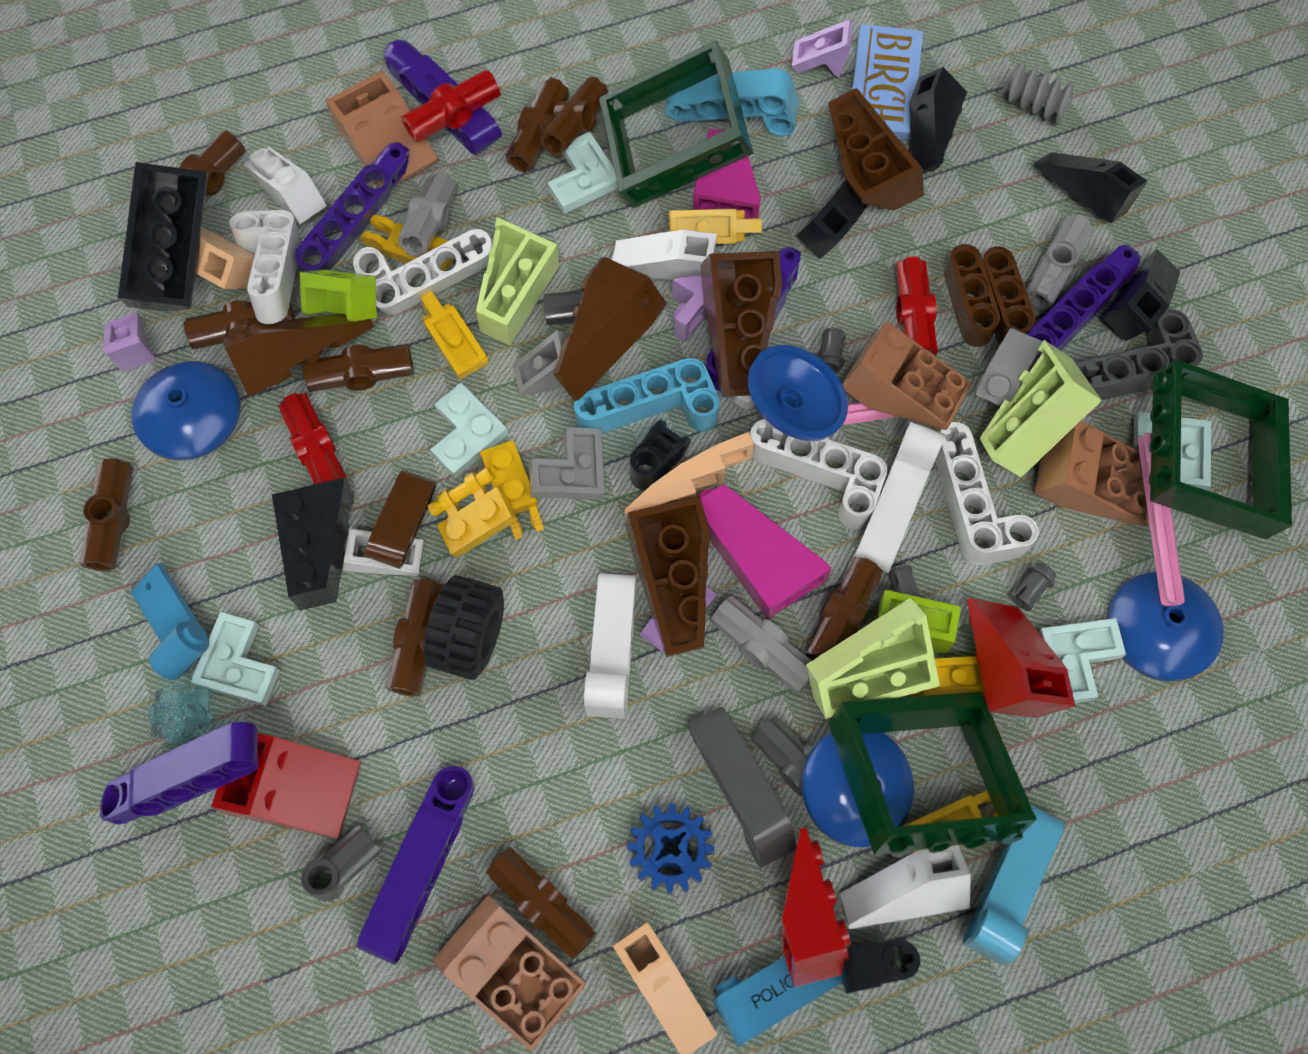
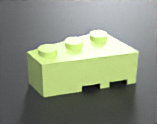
(514, 280)
(1040, 413)
(877, 662)

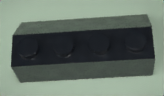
(162, 237)

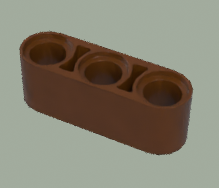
(1008, 283)
(971, 309)
(400, 519)

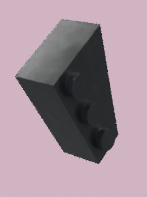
(312, 540)

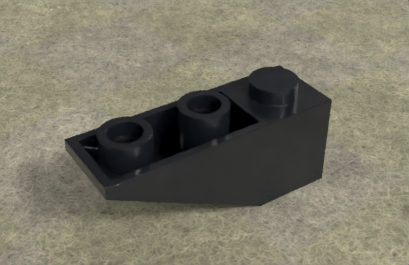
(933, 116)
(1100, 184)
(832, 220)
(1143, 298)

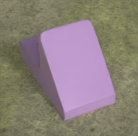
(824, 47)
(692, 307)
(126, 342)

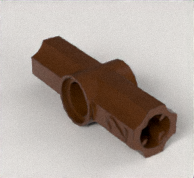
(573, 117)
(532, 124)
(216, 160)
(212, 327)
(358, 367)
(104, 535)
(846, 606)
(409, 663)
(541, 903)

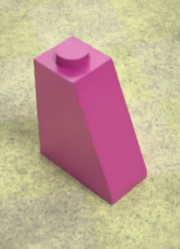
(728, 188)

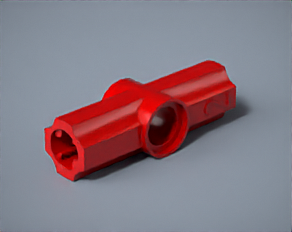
(451, 106)
(915, 304)
(310, 439)

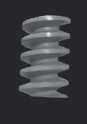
(1038, 91)

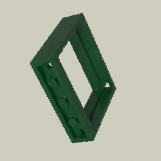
(687, 164)
(1270, 450)
(930, 712)

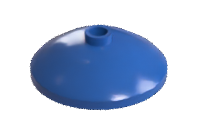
(797, 393)
(196, 422)
(1155, 642)
(830, 796)

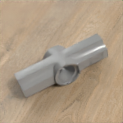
(427, 214)
(1064, 249)
(762, 643)

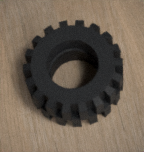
(463, 627)

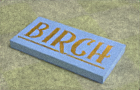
(888, 72)

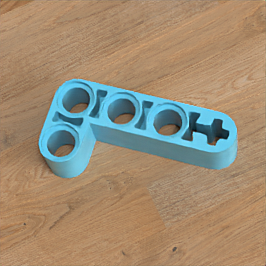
(760, 92)
(646, 404)
(1004, 905)

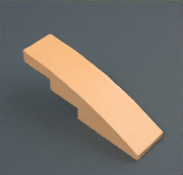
(696, 473)

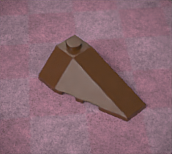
(872, 155)
(740, 311)
(611, 317)
(268, 351)
(672, 559)

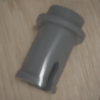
(833, 348)
(904, 581)
(1034, 585)

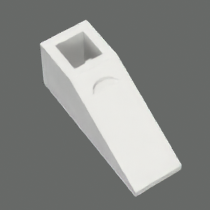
(285, 183)
(667, 253)
(910, 889)

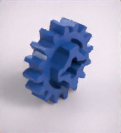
(658, 835)

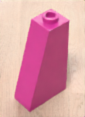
(760, 553)

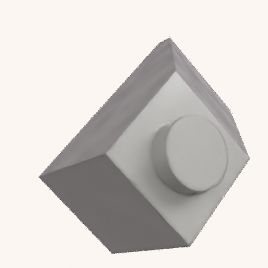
(1013, 356)
(536, 368)

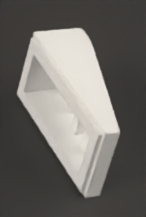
(366, 565)

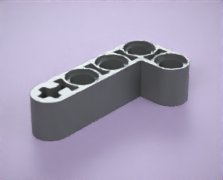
(1129, 365)
(744, 787)

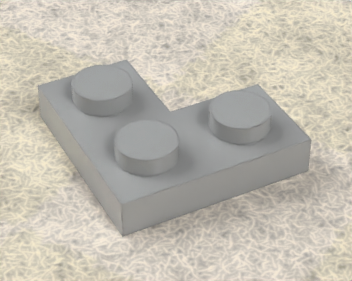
(575, 476)

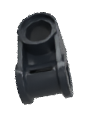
(659, 450)
(870, 966)

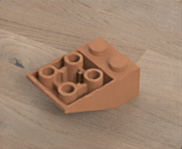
(371, 119)
(905, 380)
(1094, 476)
(508, 973)

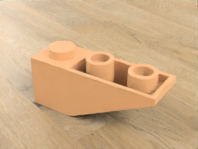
(223, 261)
(665, 990)

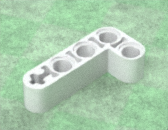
(274, 242)
(427, 264)
(814, 468)
(976, 493)
(900, 495)
(611, 647)

